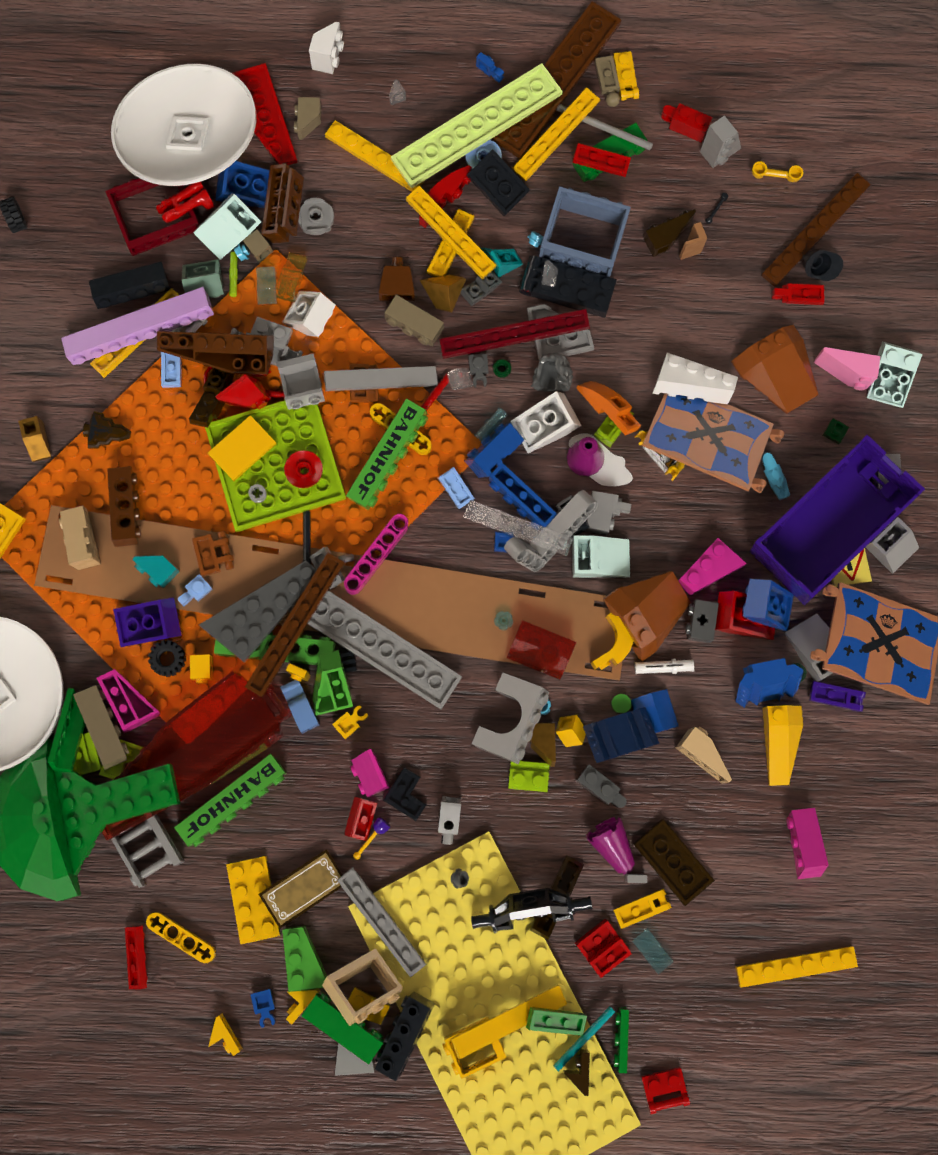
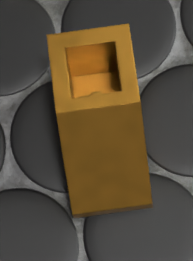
(35, 438)

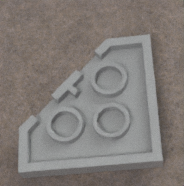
(565, 344)

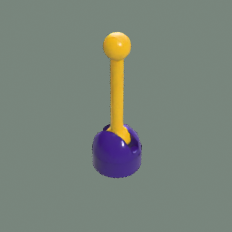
(380, 827)

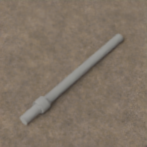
(612, 130)

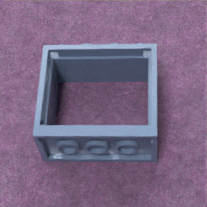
(588, 206)

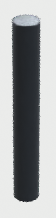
(307, 536)

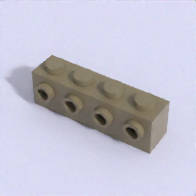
(100, 727)

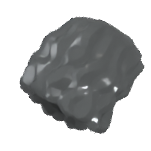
(553, 373)

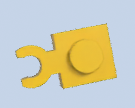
(348, 724)

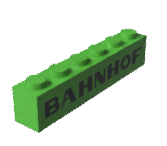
(387, 454)
(230, 800)

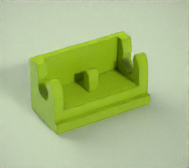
(608, 432)

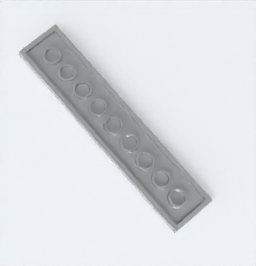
(384, 650)

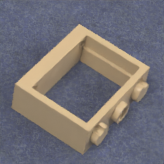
(384, 974)

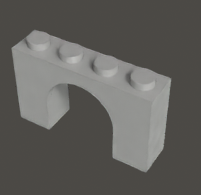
(513, 744)

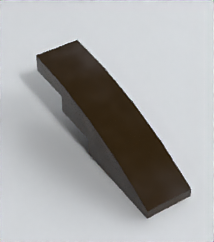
(563, 882)

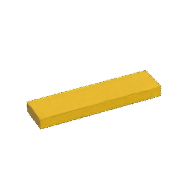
(445, 254)

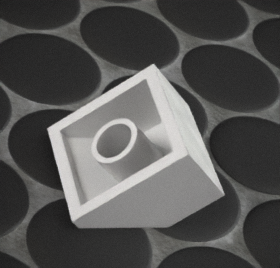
(309, 313)

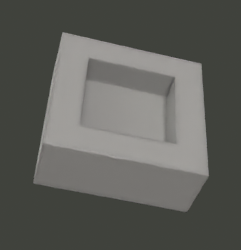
(635, 878)

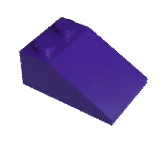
(147, 622)

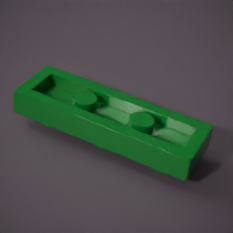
(556, 1021)
(621, 1039)

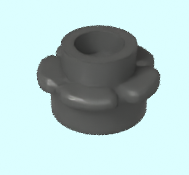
(459, 878)

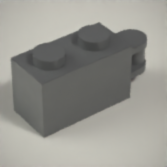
(601, 787)

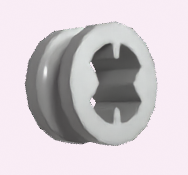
(252, 489)

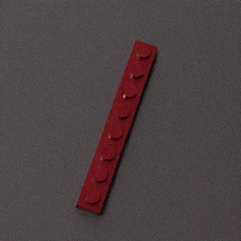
(514, 333)

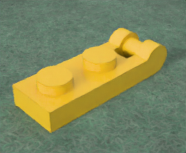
(626, 75)
(641, 909)

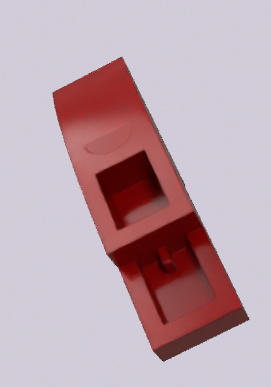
(448, 189)

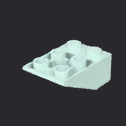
(227, 226)
(895, 374)
(600, 557)

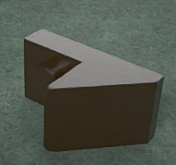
(580, 1077)

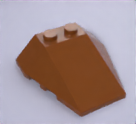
(779, 369)
(649, 610)

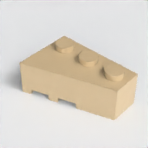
(79, 538)

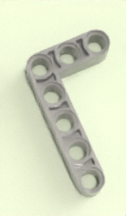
(565, 522)

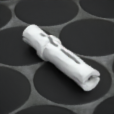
(664, 666)

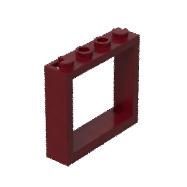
(155, 238)

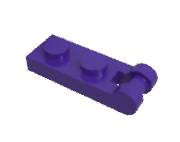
(836, 696)

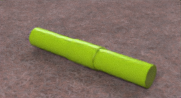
(233, 274)

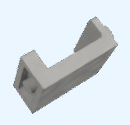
(300, 381)

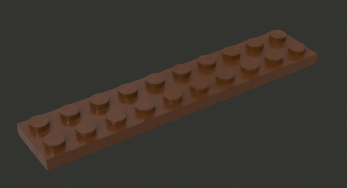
(566, 67)

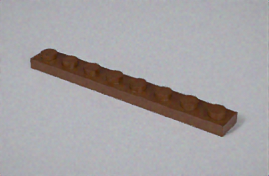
(815, 230)
(294, 625)

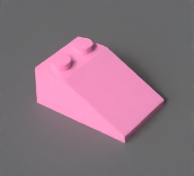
(850, 367)

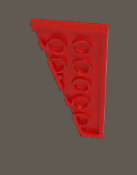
(270, 123)

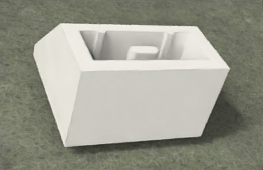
(326, 47)

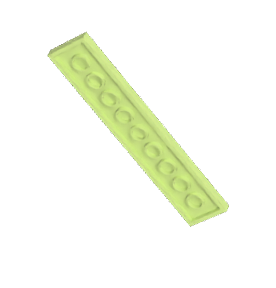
(476, 125)

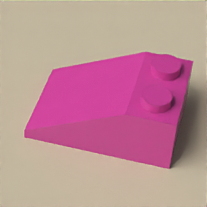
(369, 773)

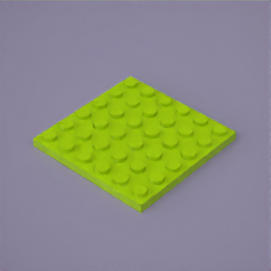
(292, 432)

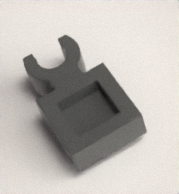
(478, 366)

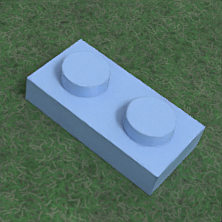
(171, 371)

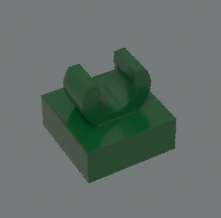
(835, 431)

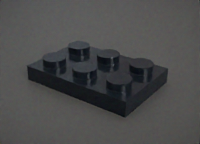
(498, 182)

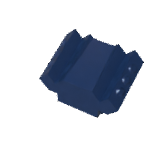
(620, 735)

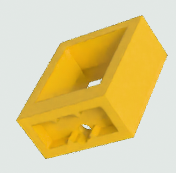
(457, 1065)

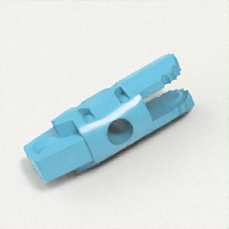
(775, 477)

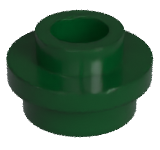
(502, 363)

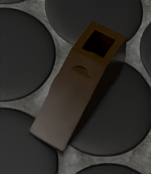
(662, 237)

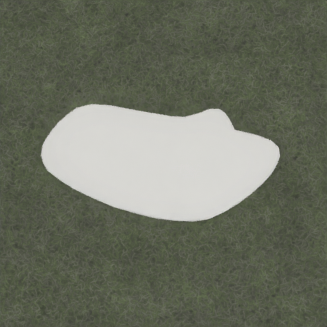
(613, 470)

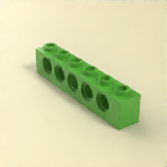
(302, 656)

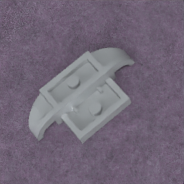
(281, 338)

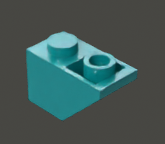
(158, 569)

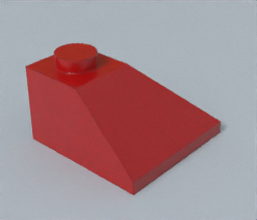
(245, 393)

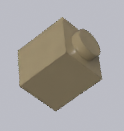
(257, 245)

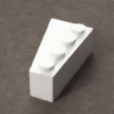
(694, 380)

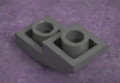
(480, 288)

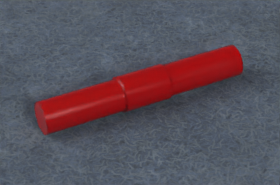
(435, 393)

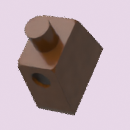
(396, 281)

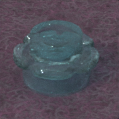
(503, 625)

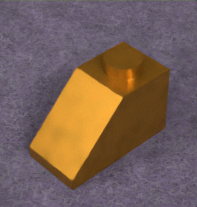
(544, 742)

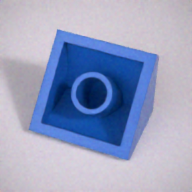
(658, 708)

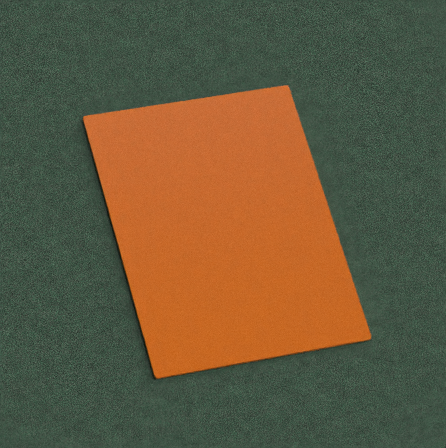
(184, 489)

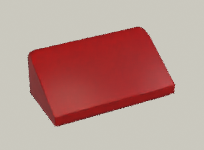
(360, 819)

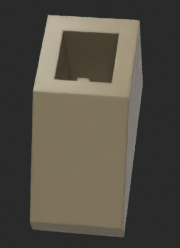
(308, 115)

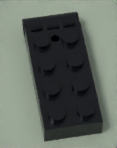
(573, 287)

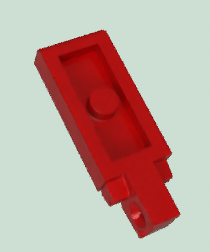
(800, 294)

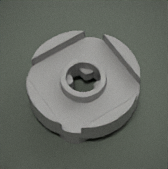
(319, 226)

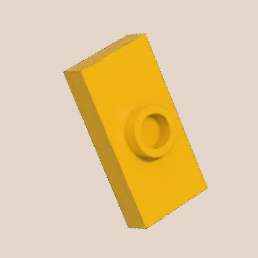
(298, 673)

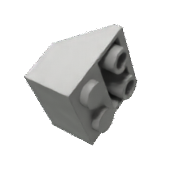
(894, 545)

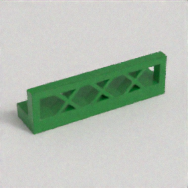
(67, 736)

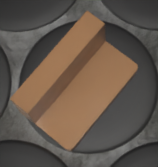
(695, 242)

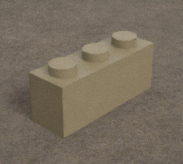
(414, 321)

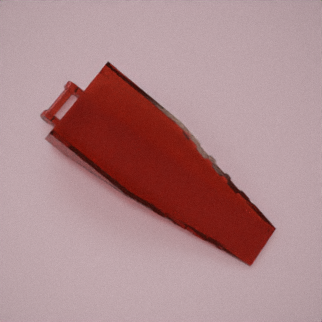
(208, 740)

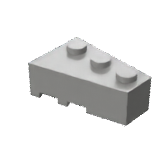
(720, 142)

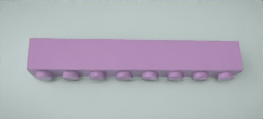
(137, 326)

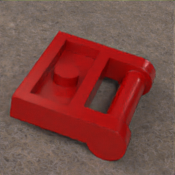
(664, 1083)

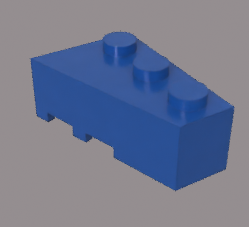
(493, 450)

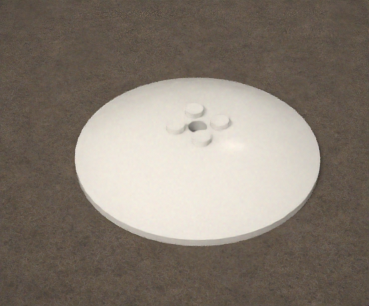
(167, 106)
(28, 692)

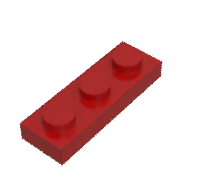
(601, 160)
(136, 957)

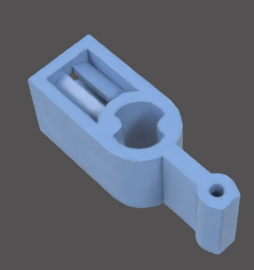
(299, 706)

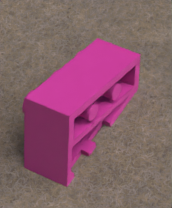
(712, 566)
(126, 702)
(807, 843)

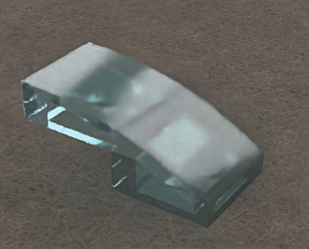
(266, 285)
(652, 951)

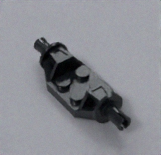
(530, 904)

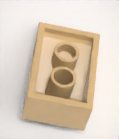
(702, 751)

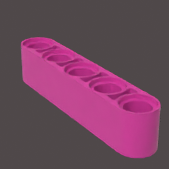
(379, 545)

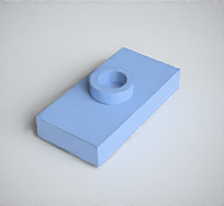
(456, 488)

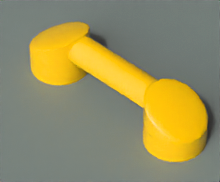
(793, 175)

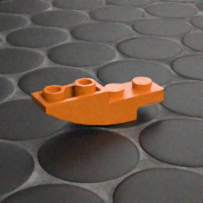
(614, 405)

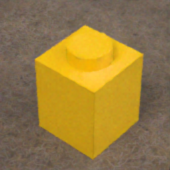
(201, 668)

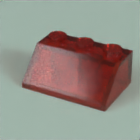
(541, 650)

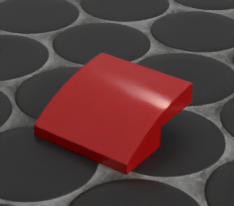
(603, 948)

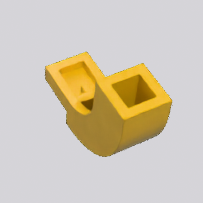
(621, 646)

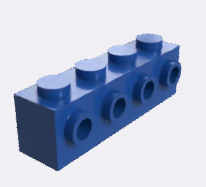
(521, 496)

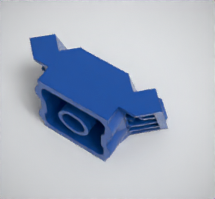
(768, 682)

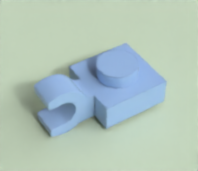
(196, 589)

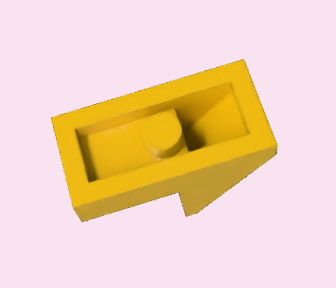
(304, 998)
(359, 999)
(223, 1030)

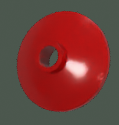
(301, 460)

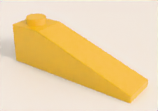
(782, 736)

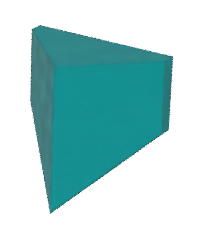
(505, 260)

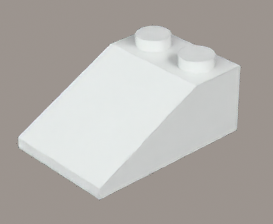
(546, 422)

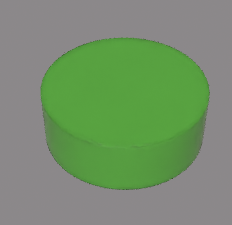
(621, 703)

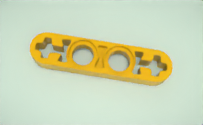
(378, 419)
(179, 940)

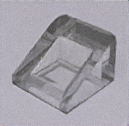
(549, 274)
(460, 378)

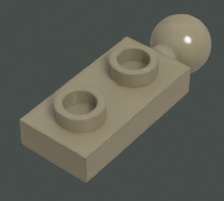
(608, 79)

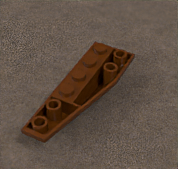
(220, 350)

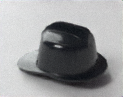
(822, 264)

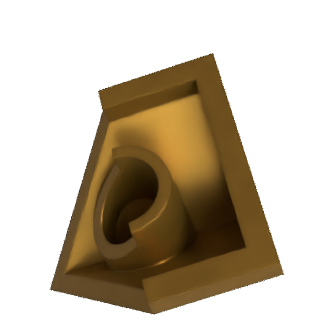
(444, 290)

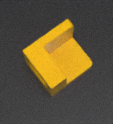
(570, 731)

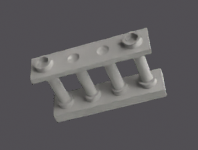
(161, 840)

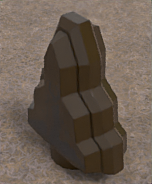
(103, 431)

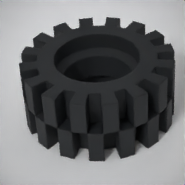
(13, 214)
(179, 658)

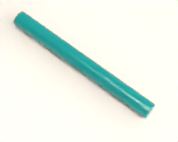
(583, 1039)

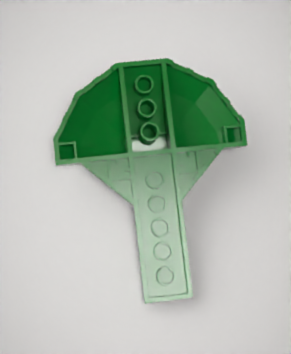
(57, 815)

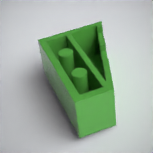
(331, 685)
(302, 962)

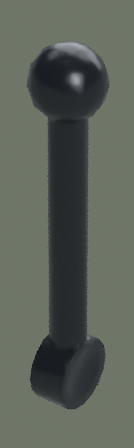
(724, 197)

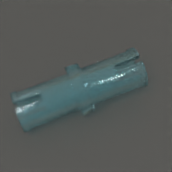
(491, 424)

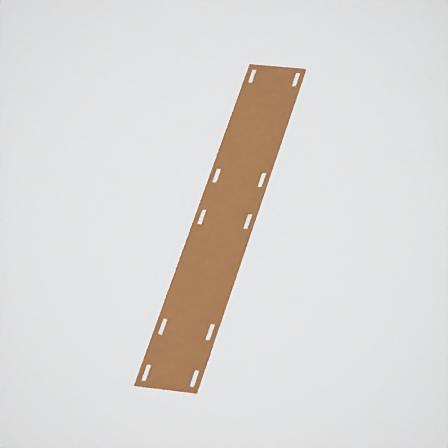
(417, 602)

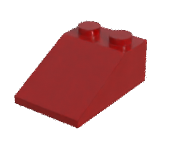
(731, 618)

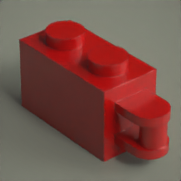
(687, 121)

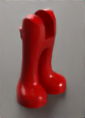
(173, 209)

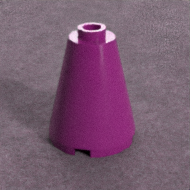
(585, 457)
(613, 844)

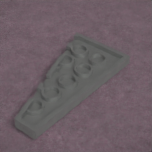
(254, 617)

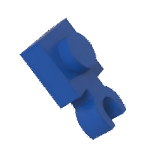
(487, 65)
(263, 1003)

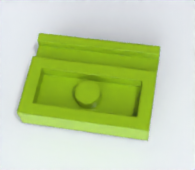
(87, 757)
(529, 776)

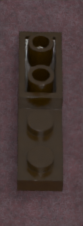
(208, 406)

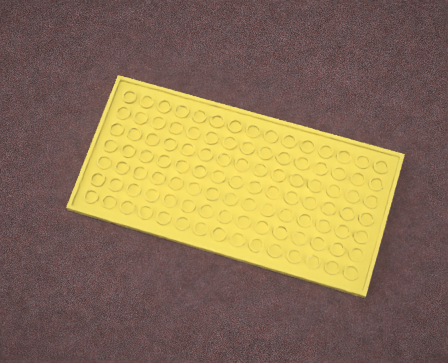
(474, 974)

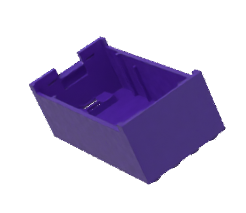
(835, 520)

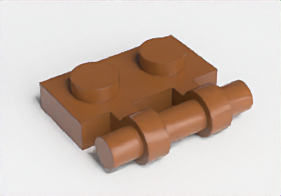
(207, 555)

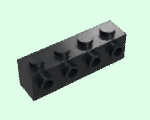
(129, 285)
(404, 1035)

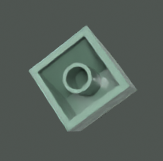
(204, 275)

